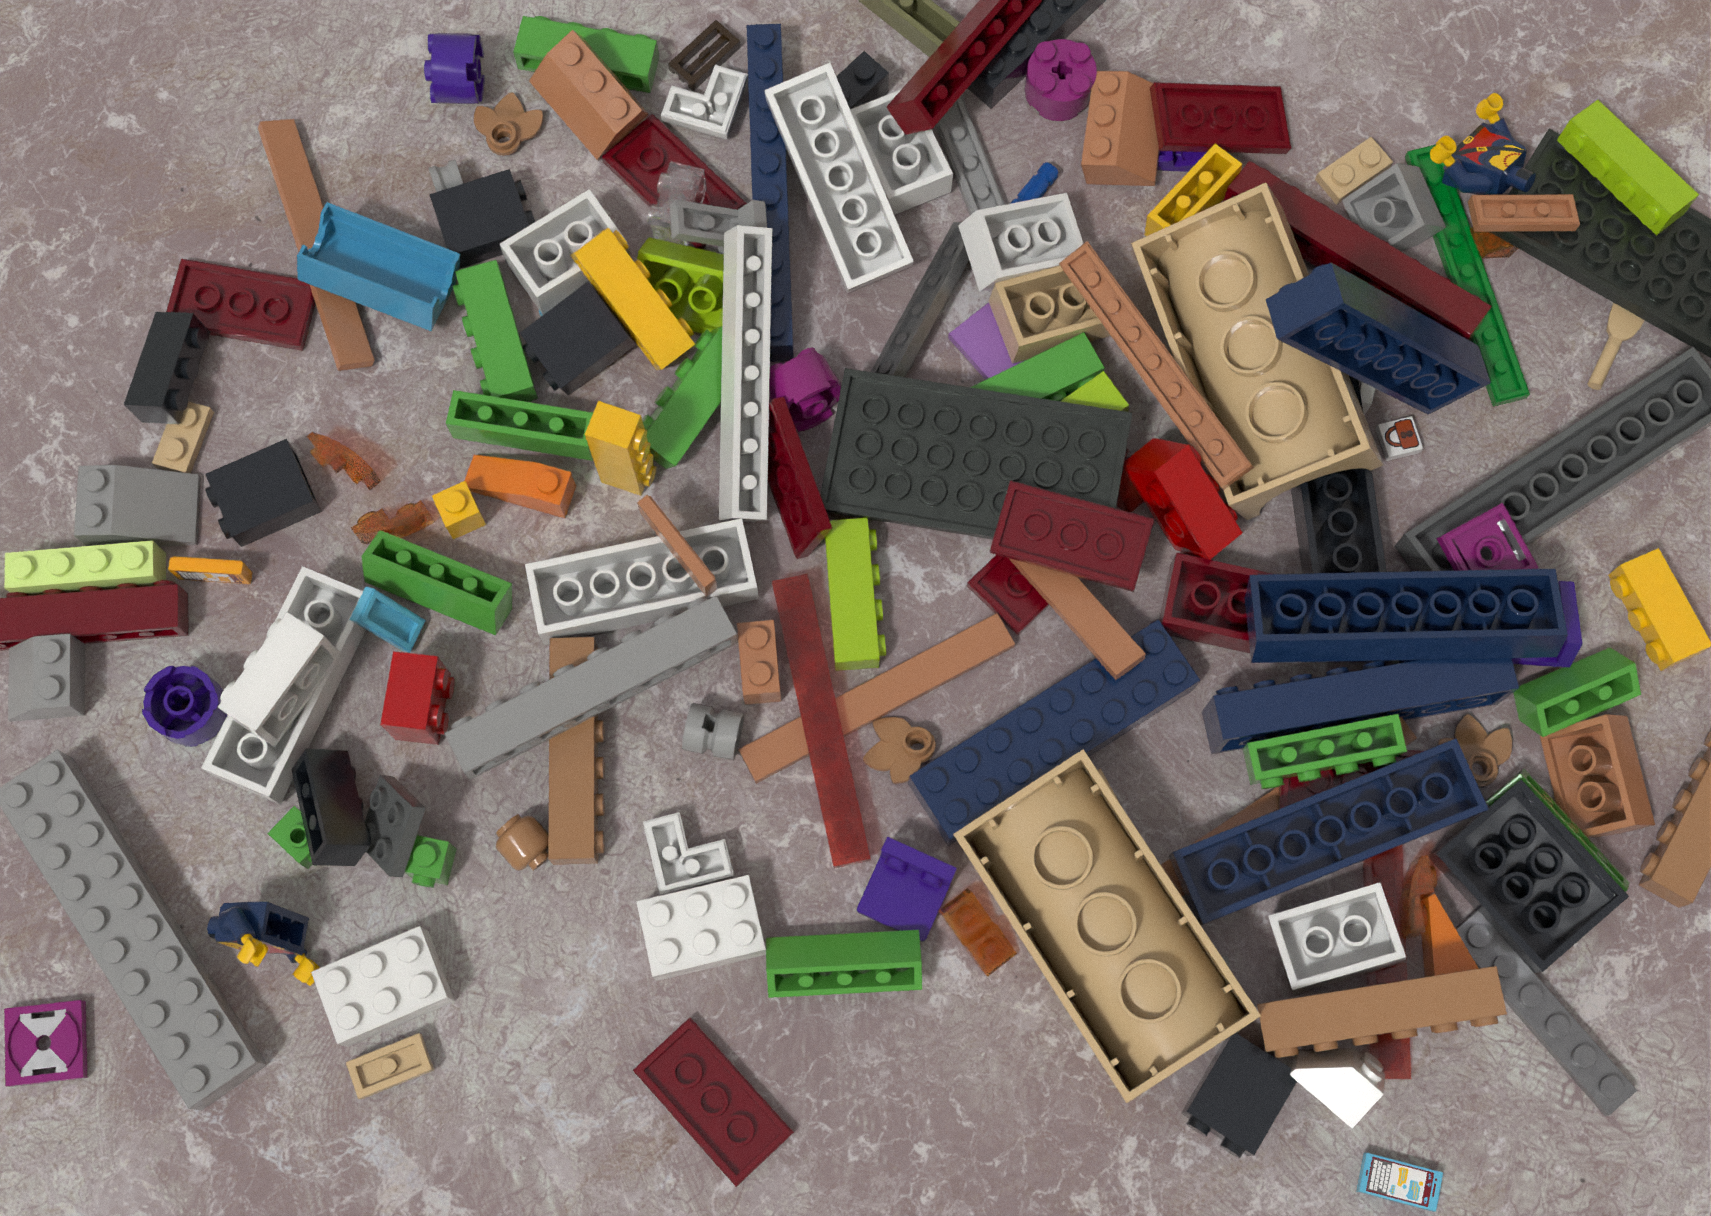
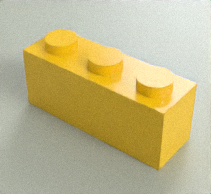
(1196, 191)
(1659, 610)

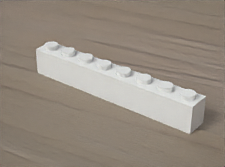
(745, 374)

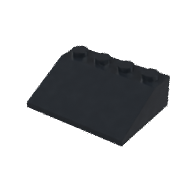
(1528, 877)

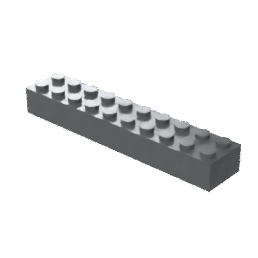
(1580, 461)

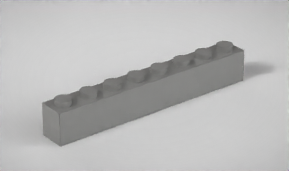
(591, 687)

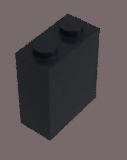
(481, 215)
(576, 339)
(261, 493)
(1239, 1096)

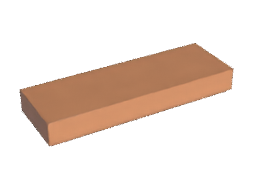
(1523, 213)
(677, 545)

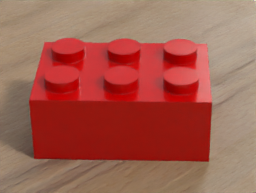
(1182, 497)

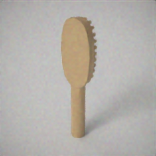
(1620, 327)

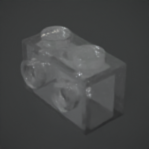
(679, 183)

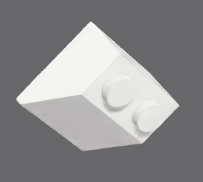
(1341, 1080)

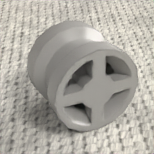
(446, 176)

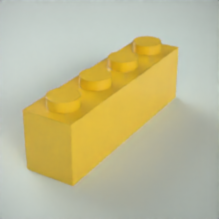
(633, 299)
(620, 448)

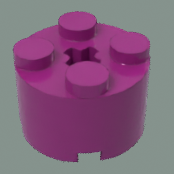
(1060, 79)
(807, 386)

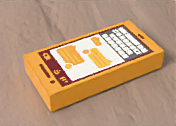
(210, 570)

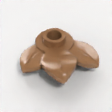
(507, 121)
(1482, 748)
(895, 749)

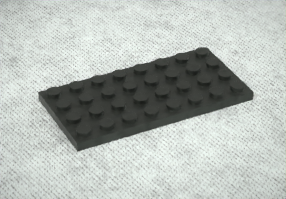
(1618, 256)
(949, 451)

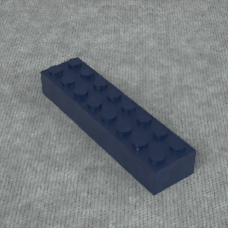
(1376, 339)
(1404, 615)
(1343, 697)
(1070, 716)
(1327, 832)

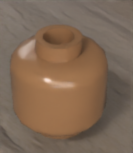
(523, 842)

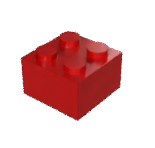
(417, 698)

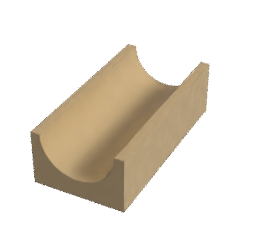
(1275, 401)
(1106, 926)

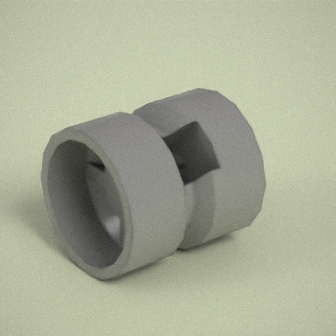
(725, 726)

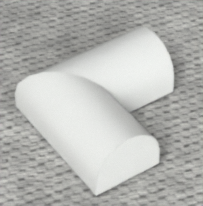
(707, 112)
(680, 866)

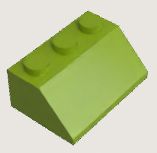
(689, 279)

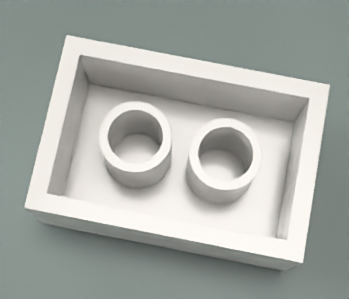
(907, 165)
(1019, 238)
(543, 250)
(279, 678)
(701, 928)
(1337, 938)
(382, 986)

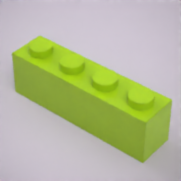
(1627, 167)
(852, 595)

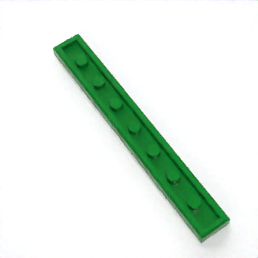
(1466, 270)

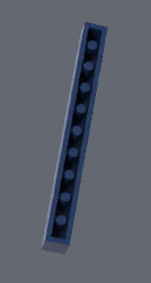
(770, 177)

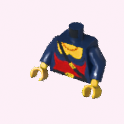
(1487, 159)
(264, 929)

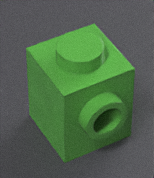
(292, 838)
(430, 861)

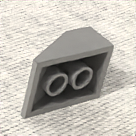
(136, 506)

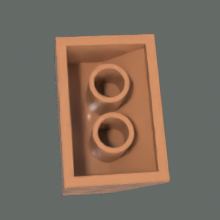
(587, 94)
(1120, 132)
(1598, 776)

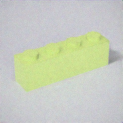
(84, 566)

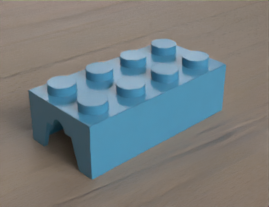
(379, 267)

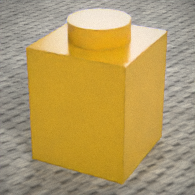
(458, 510)

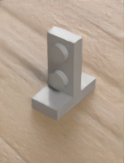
(708, 223)

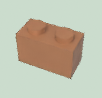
(759, 662)

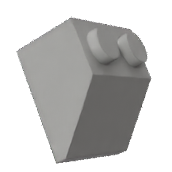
(1396, 207)
(46, 678)

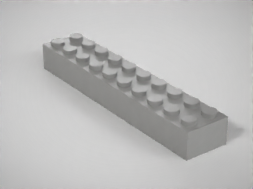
(130, 931)

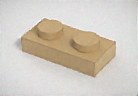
(1353, 170)
(183, 441)
(389, 1066)

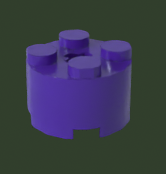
(455, 68)
(166, 695)

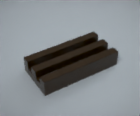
(695, 46)

